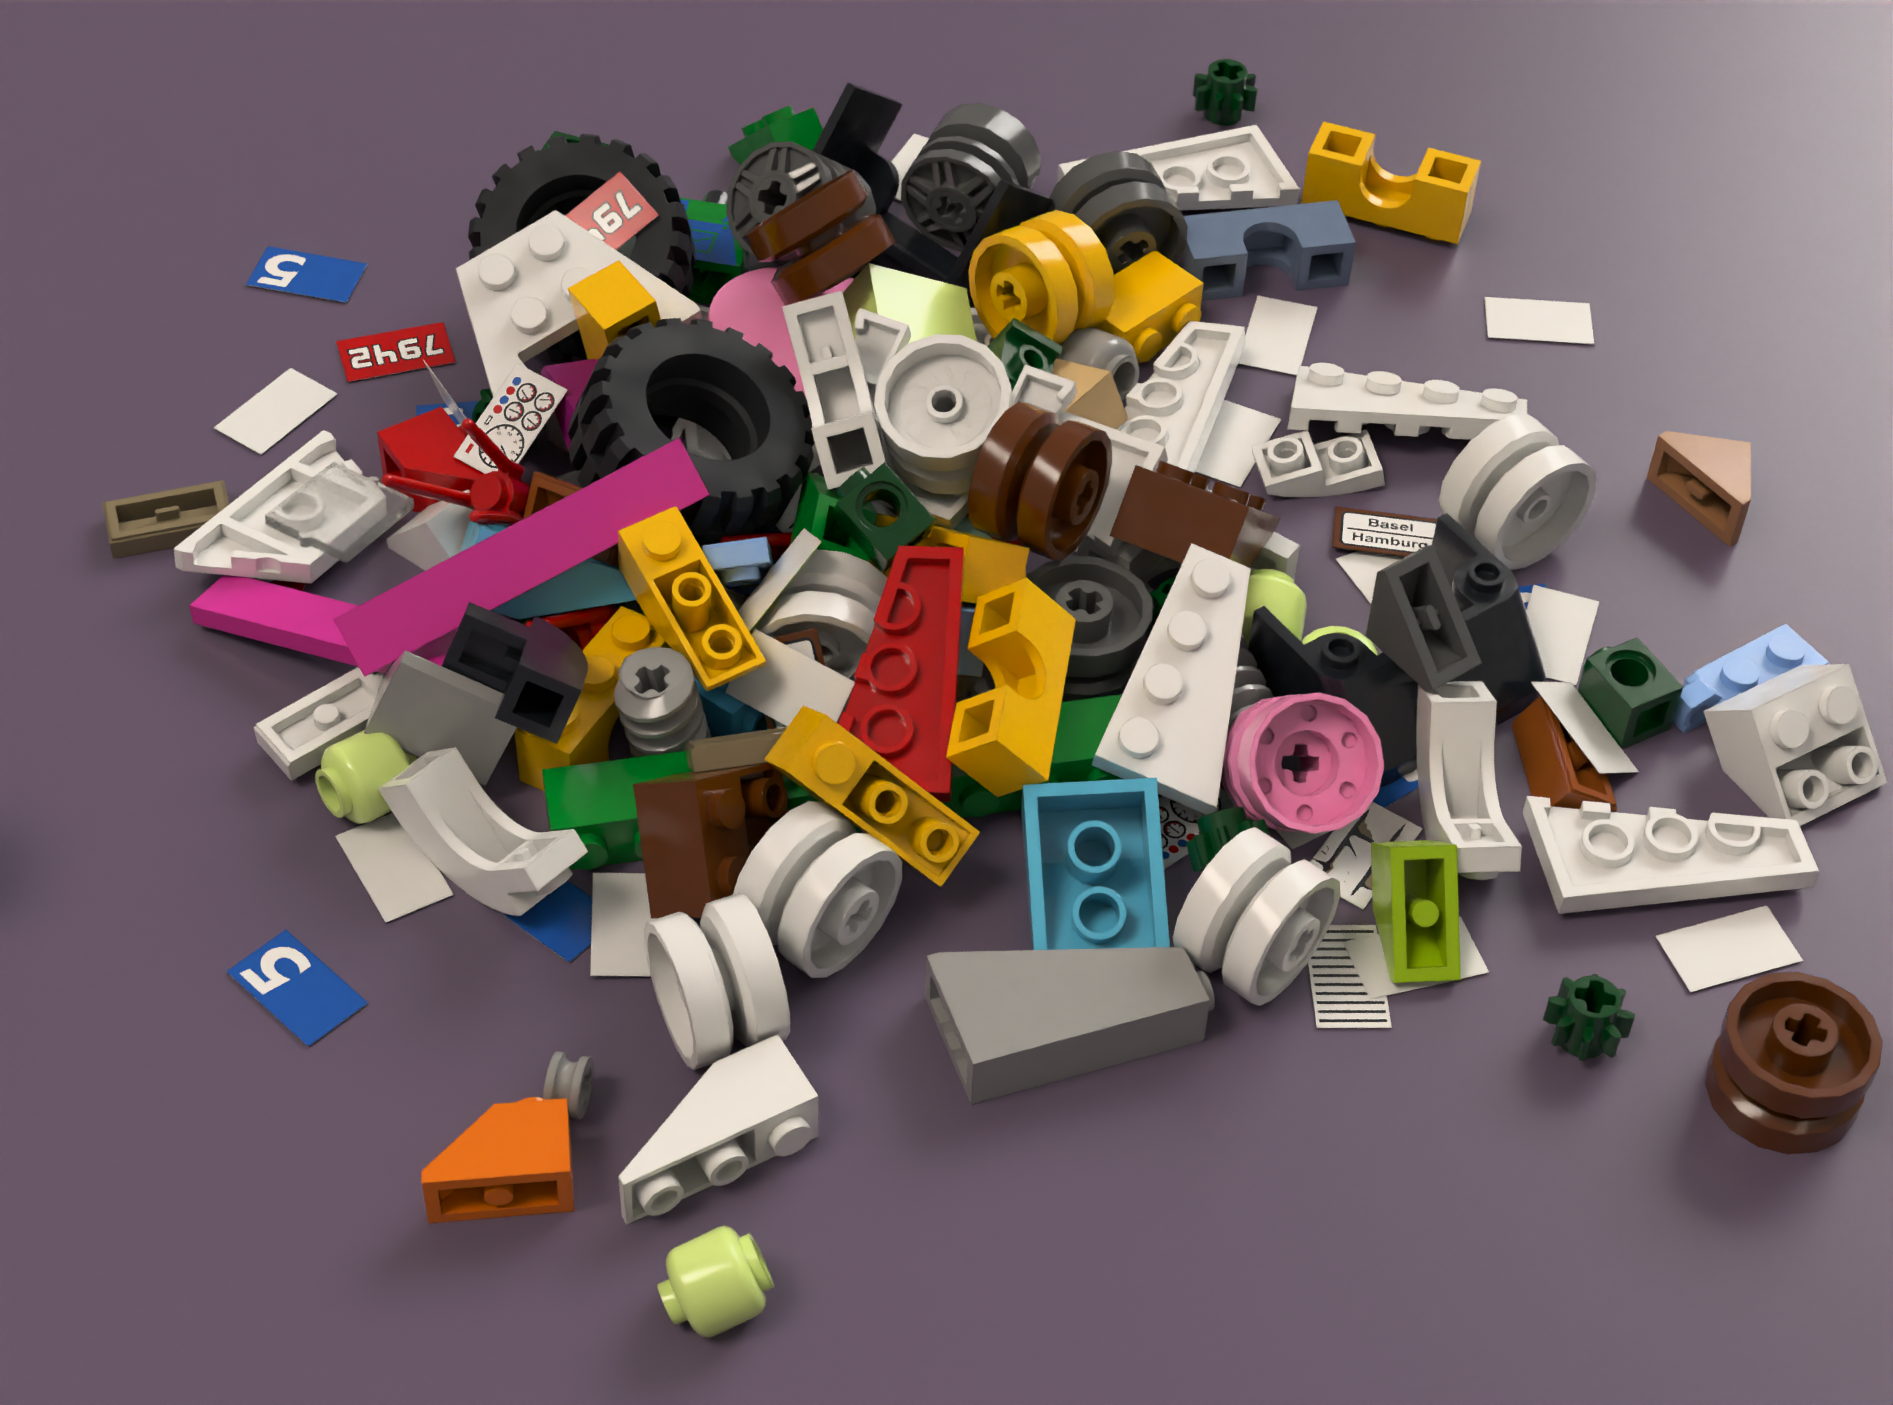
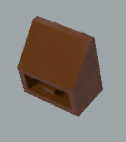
(1173, 510)
(702, 830)

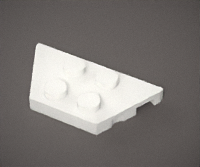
(241, 542)

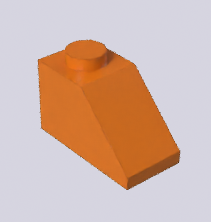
(504, 1165)

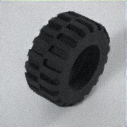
(564, 178)
(717, 385)

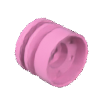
(1337, 758)

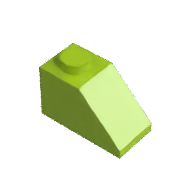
(1417, 909)

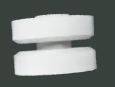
(939, 408)
(1518, 490)
(837, 598)
(820, 887)
(1256, 915)
(716, 980)

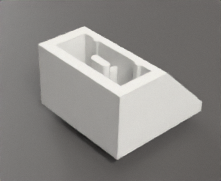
(1798, 742)

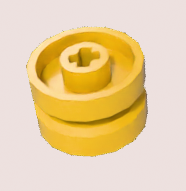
(1043, 274)

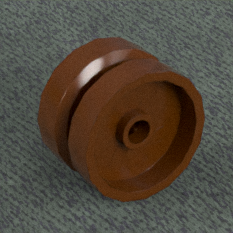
(824, 246)
(1039, 480)
(1793, 1062)

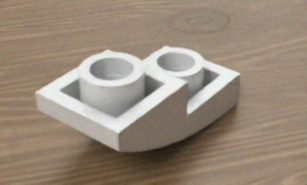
(1330, 468)

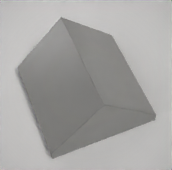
(439, 710)

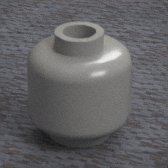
(1106, 352)

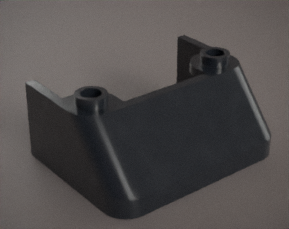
(854, 139)
(1384, 691)

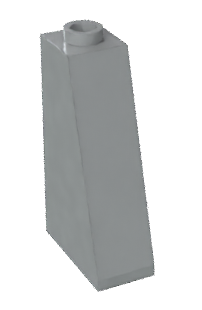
(1061, 1012)

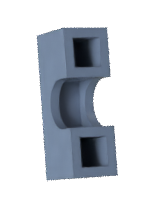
(1301, 239)

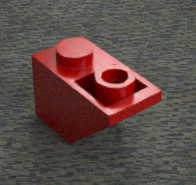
(424, 452)

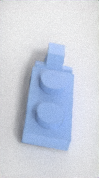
(740, 563)
(1741, 671)

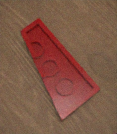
(911, 667)

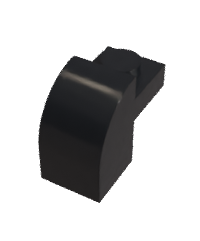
(532, 666)

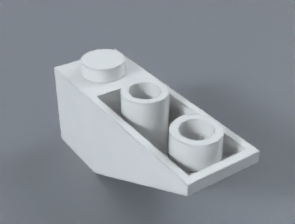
(728, 1122)

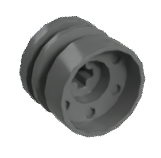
(962, 168)
(776, 178)

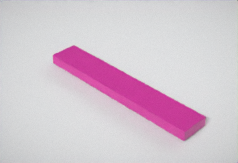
(519, 557)
(287, 619)

